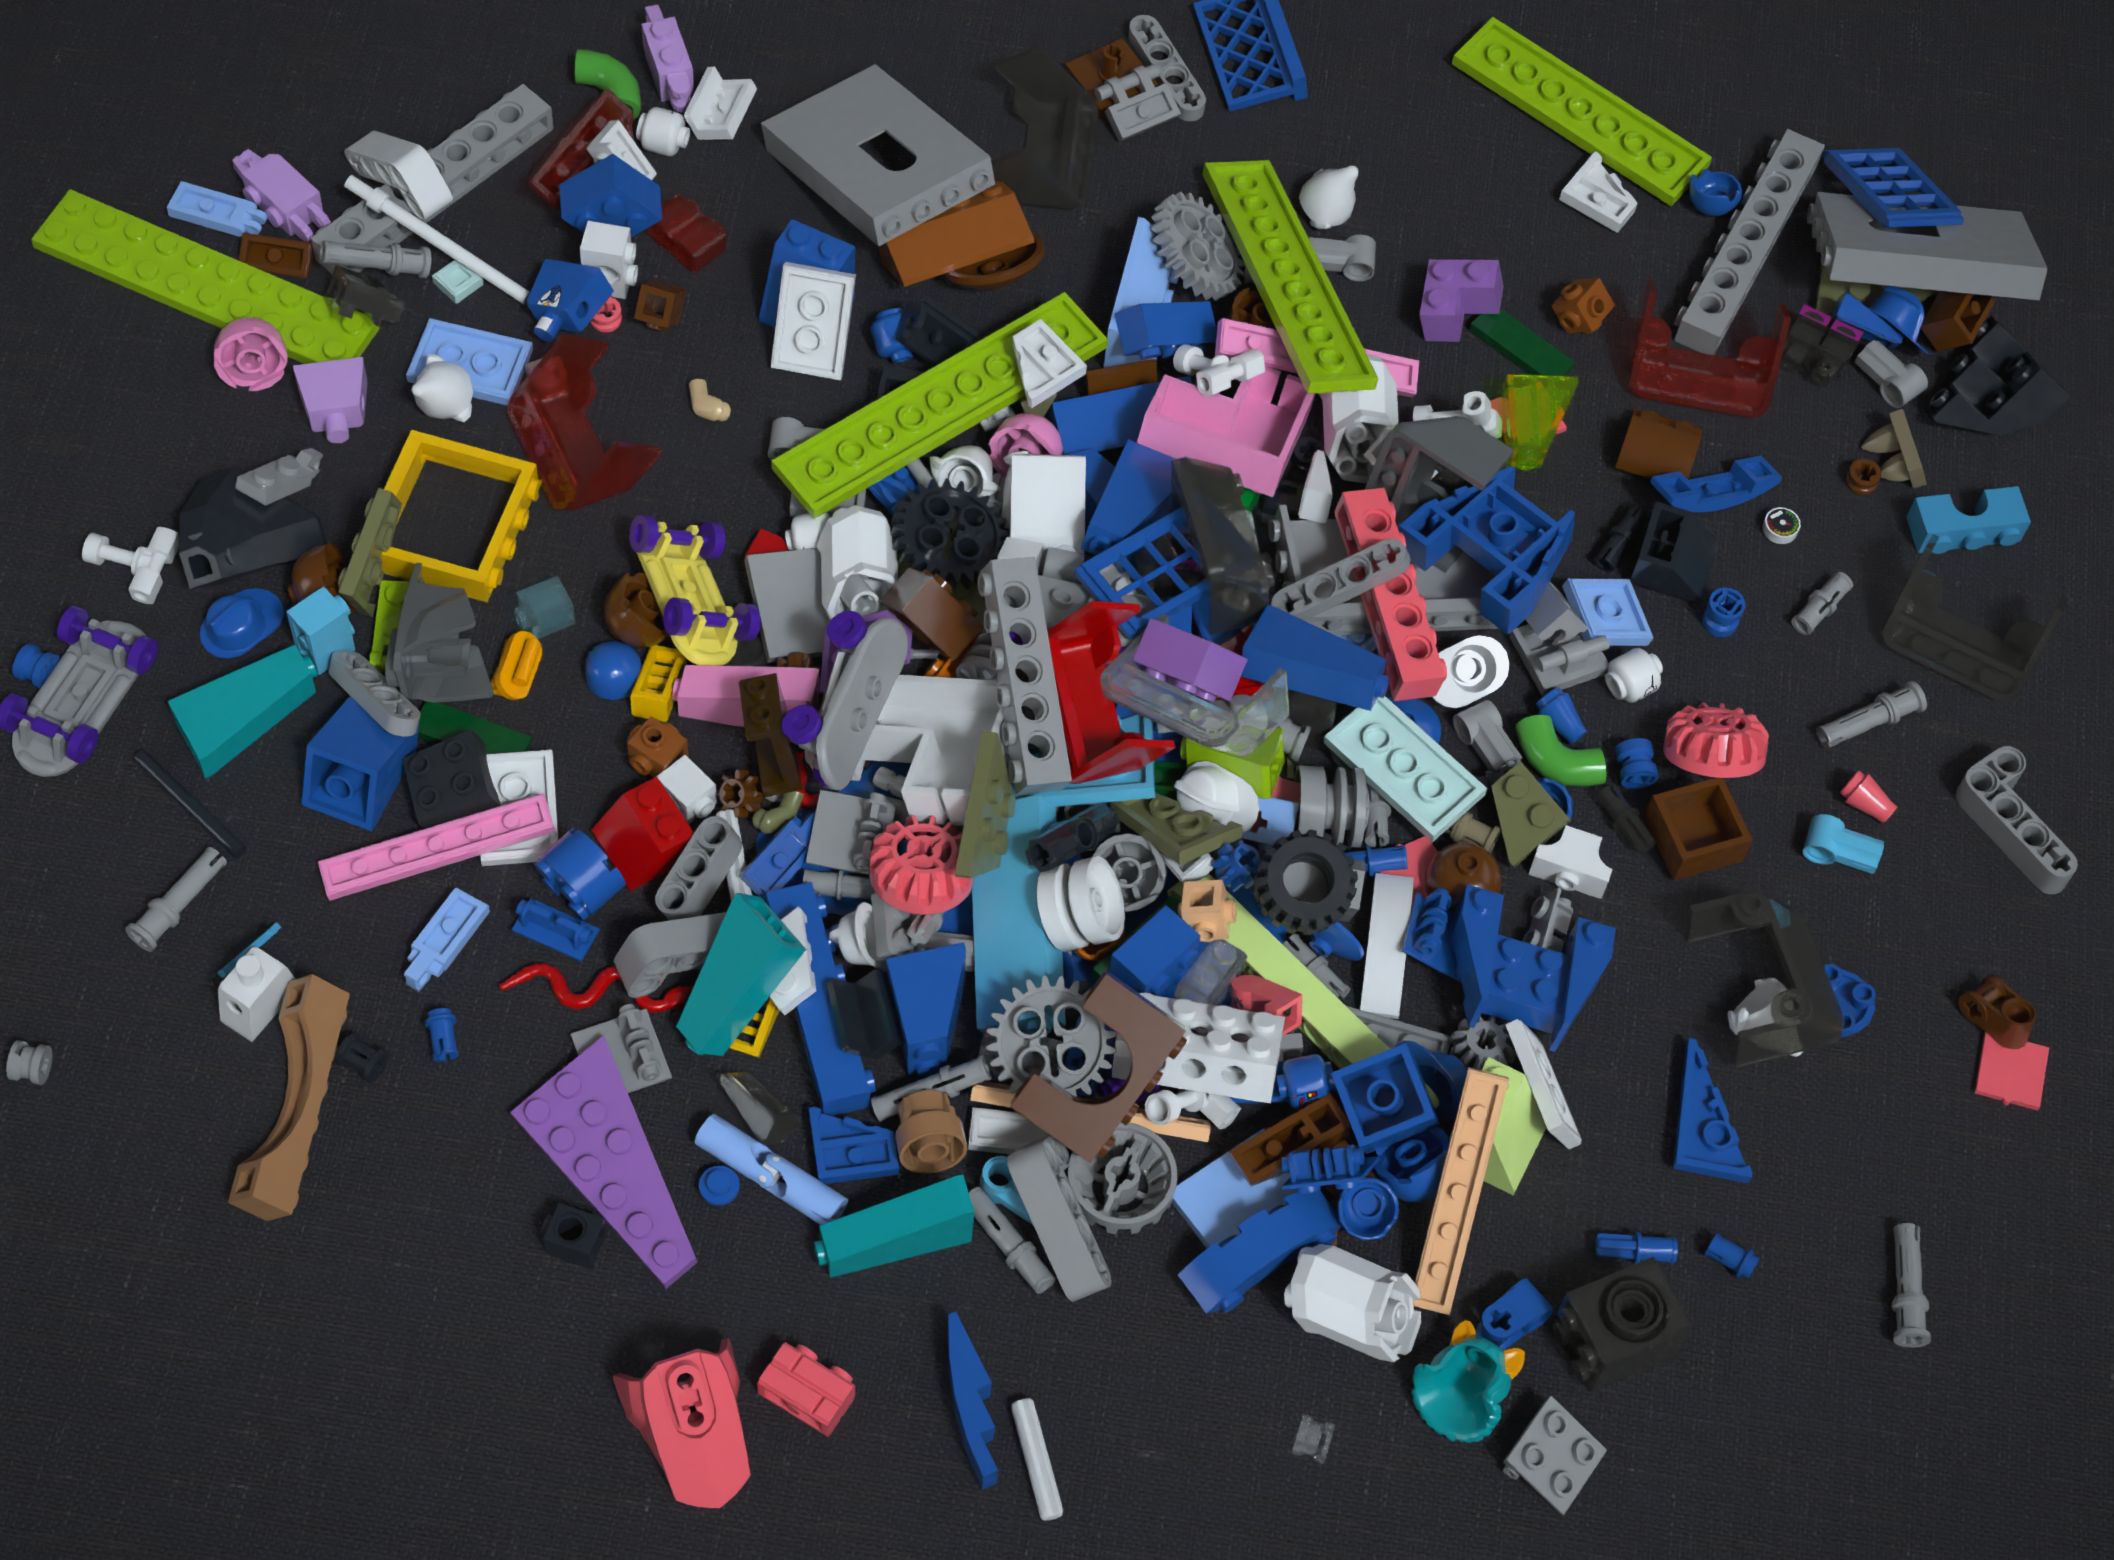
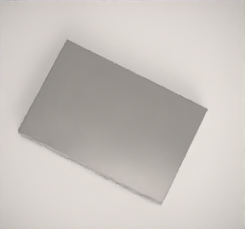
(789, 601)

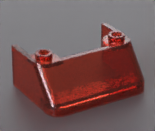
(1702, 379)
(559, 437)

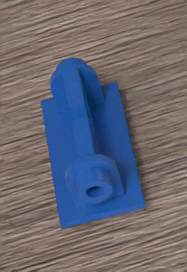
(554, 929)

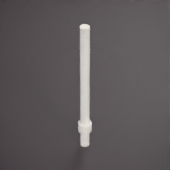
(380, 201)

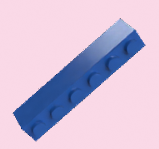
(837, 1076)

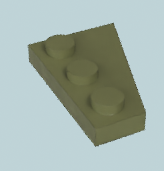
(366, 564)
(1175, 830)

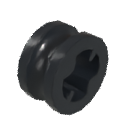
(1305, 444)

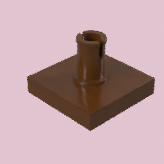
(1102, 64)

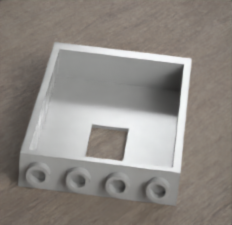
(822, 148)
(1983, 256)

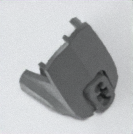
(426, 648)

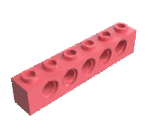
(1408, 676)

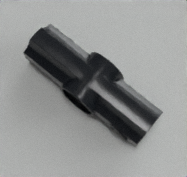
(1072, 837)

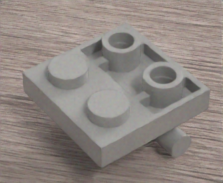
(1560, 666)

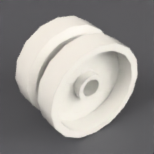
(1080, 904)

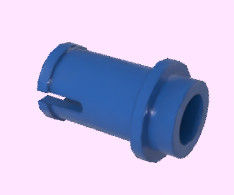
(441, 1023)
(1732, 1256)

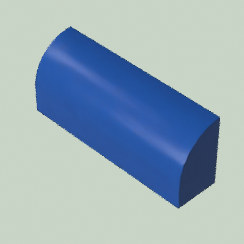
(1103, 419)

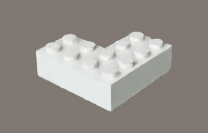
(938, 731)

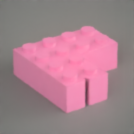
(1234, 432)

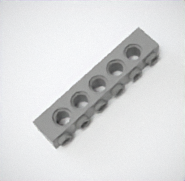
(1020, 580)

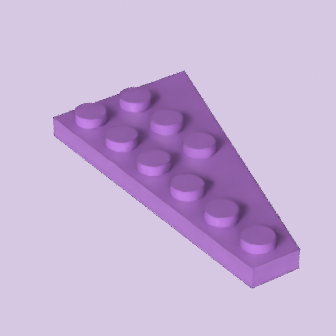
(599, 1145)

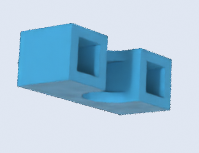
(1998, 520)

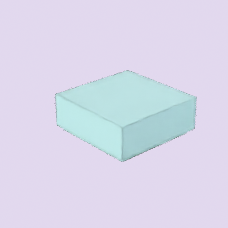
(457, 281)

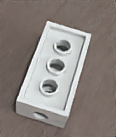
(1217, 1049)

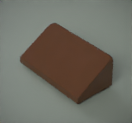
(277, 255)
(1120, 377)

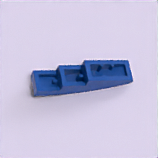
(968, 1388)

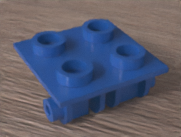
(1430, 932)
(1341, 1166)

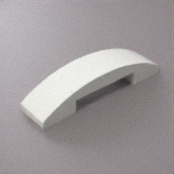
(1385, 943)

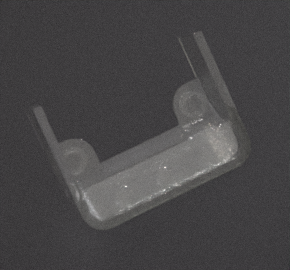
(1191, 716)

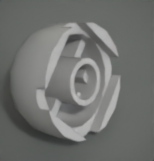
(1137, 867)

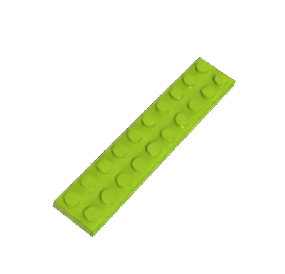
(1290, 277)
(197, 278)
(924, 412)

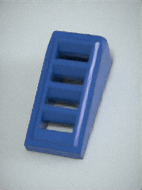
(1860, 317)

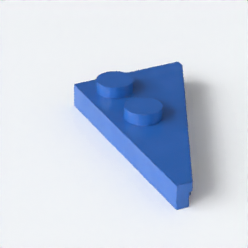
(1704, 1136)

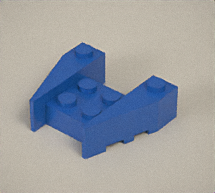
(1502, 535)
(1520, 978)

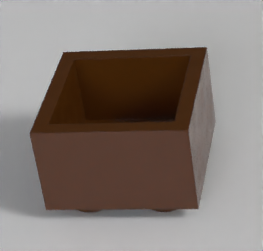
(932, 612)
(1697, 828)

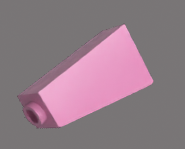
(714, 691)

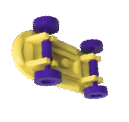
(687, 591)

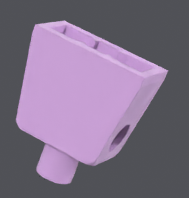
(333, 395)

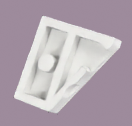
(1599, 195)
(1044, 362)

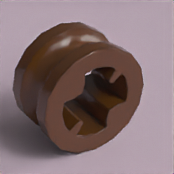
(1865, 467)

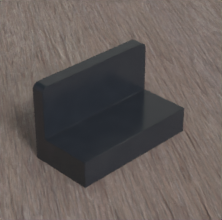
(866, 1015)

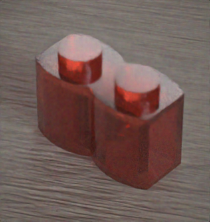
(688, 233)

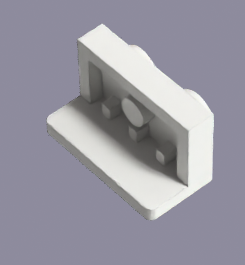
(718, 106)
(618, 141)

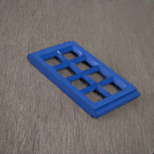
(1879, 206)
(1102, 591)

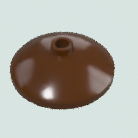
(1000, 270)

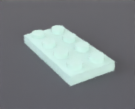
(1406, 767)

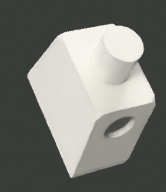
(256, 989)

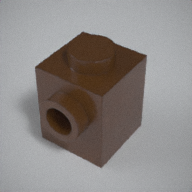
(660, 304)

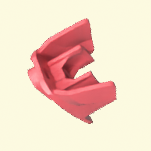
(697, 1450)

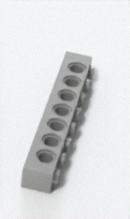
(463, 162)
(1749, 242)

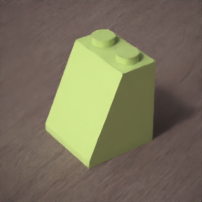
(1517, 1130)

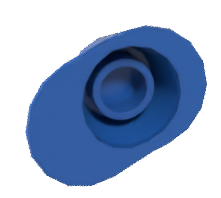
(1901, 311)
(240, 622)
(1443, 1075)

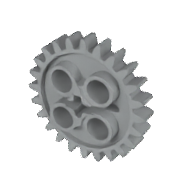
(1197, 246)
(1014, 1045)

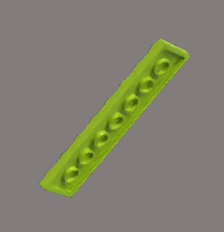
(1581, 110)

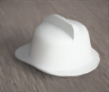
(1473, 671)
(1219, 792)
(857, 937)

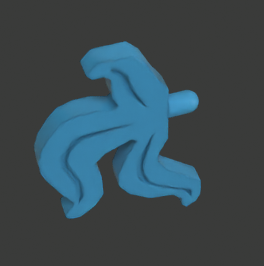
(257, 943)

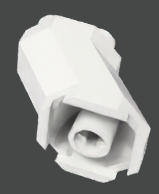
(1357, 421)
(856, 561)
(1354, 1302)

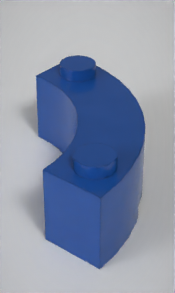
(1264, 1245)

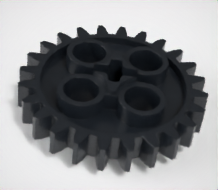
(916, 524)

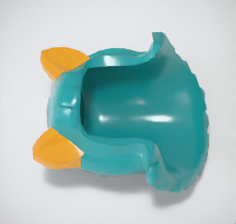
(1465, 1385)

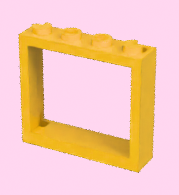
(515, 517)

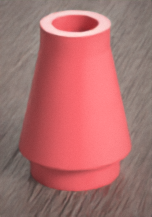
(1868, 797)

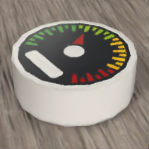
(1781, 525)

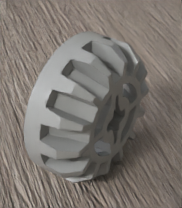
(1136, 1151)

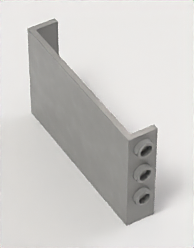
(1310, 546)

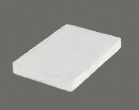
(813, 320)
(516, 778)
(1544, 1084)

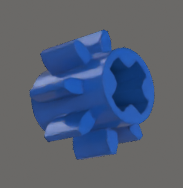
(1236, 865)

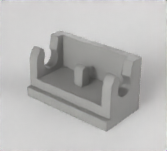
(1553, 614)

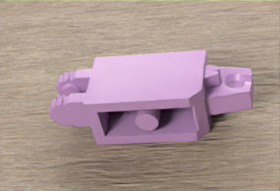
(667, 59)
(281, 193)

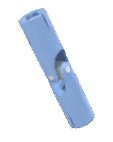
(765, 1168)

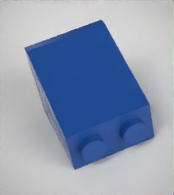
(806, 247)
(354, 767)
(927, 1001)

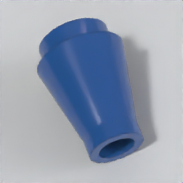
(1563, 714)

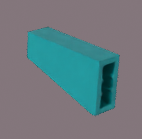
(241, 706)
(738, 975)
(898, 1228)

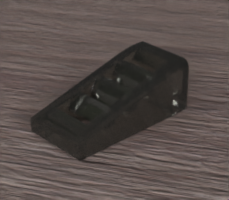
(760, 1108)

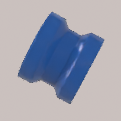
(34, 664)

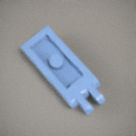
(215, 210)

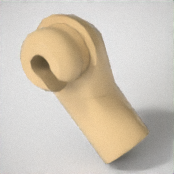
(707, 405)

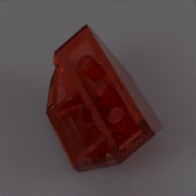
(569, 152)

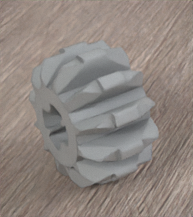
(1485, 1033)

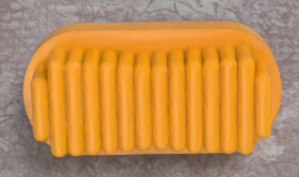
(517, 666)

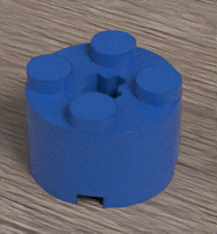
(580, 873)

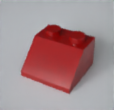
(643, 834)

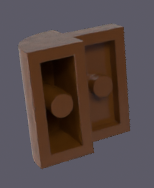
(1658, 445)

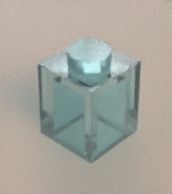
(544, 608)

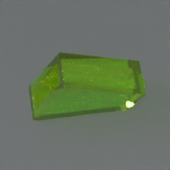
(1532, 415)

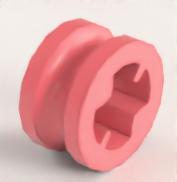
(608, 324)

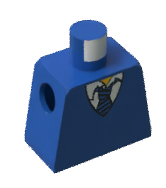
(566, 297)

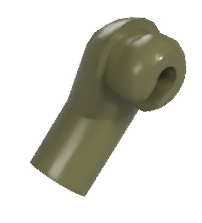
(774, 819)

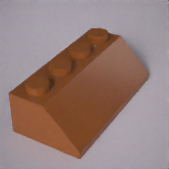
(959, 237)

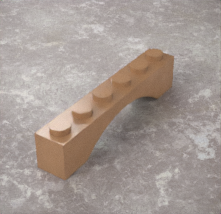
(311, 1027)

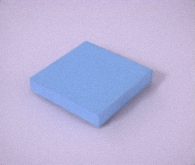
(1610, 610)

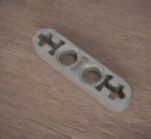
(1170, 66)
(1338, 576)
(373, 694)

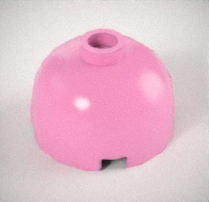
(250, 354)
(1023, 433)

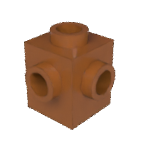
(1583, 305)
(655, 747)

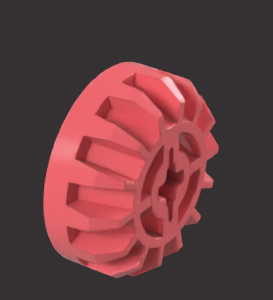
(1716, 741)
(921, 877)

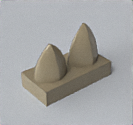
(1893, 438)

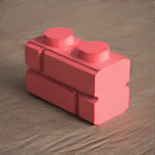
(807, 1387)

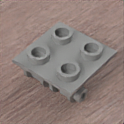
(846, 830)
(631, 1045)
(1554, 1455)

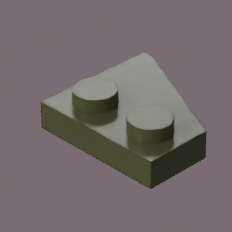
(1525, 813)

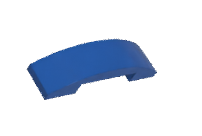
(1720, 491)

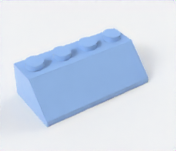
(1143, 281)

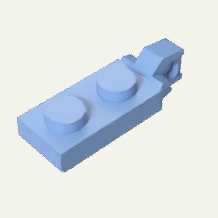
(444, 937)

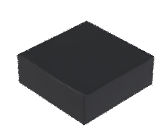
(1287, 494)

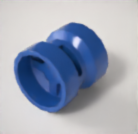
(1723, 612)
(1636, 763)

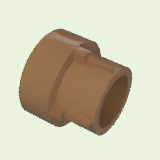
(929, 1133)

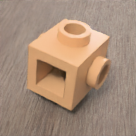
(1207, 909)

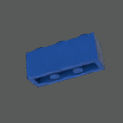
(1164, 327)

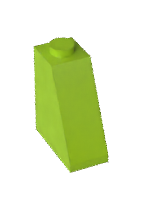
(1258, 768)

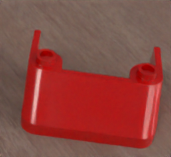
(1093, 737)

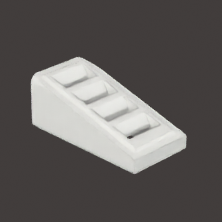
(1317, 491)

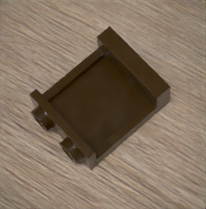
(763, 718)

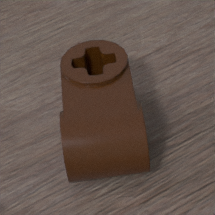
(2000, 1013)

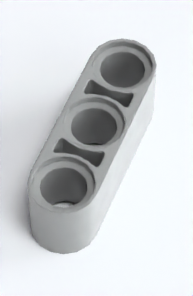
(699, 854)

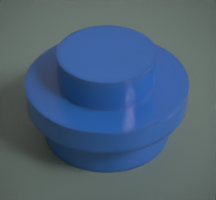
(719, 1185)

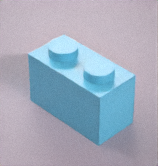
(321, 627)

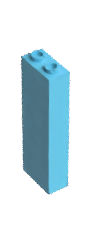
(1008, 925)

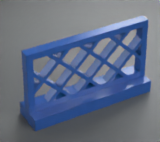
(1279, 44)

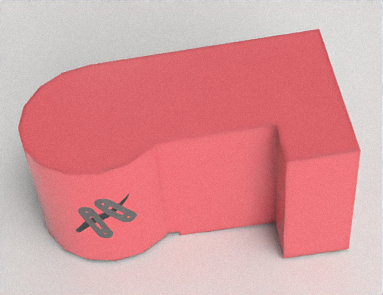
(1262, 995)

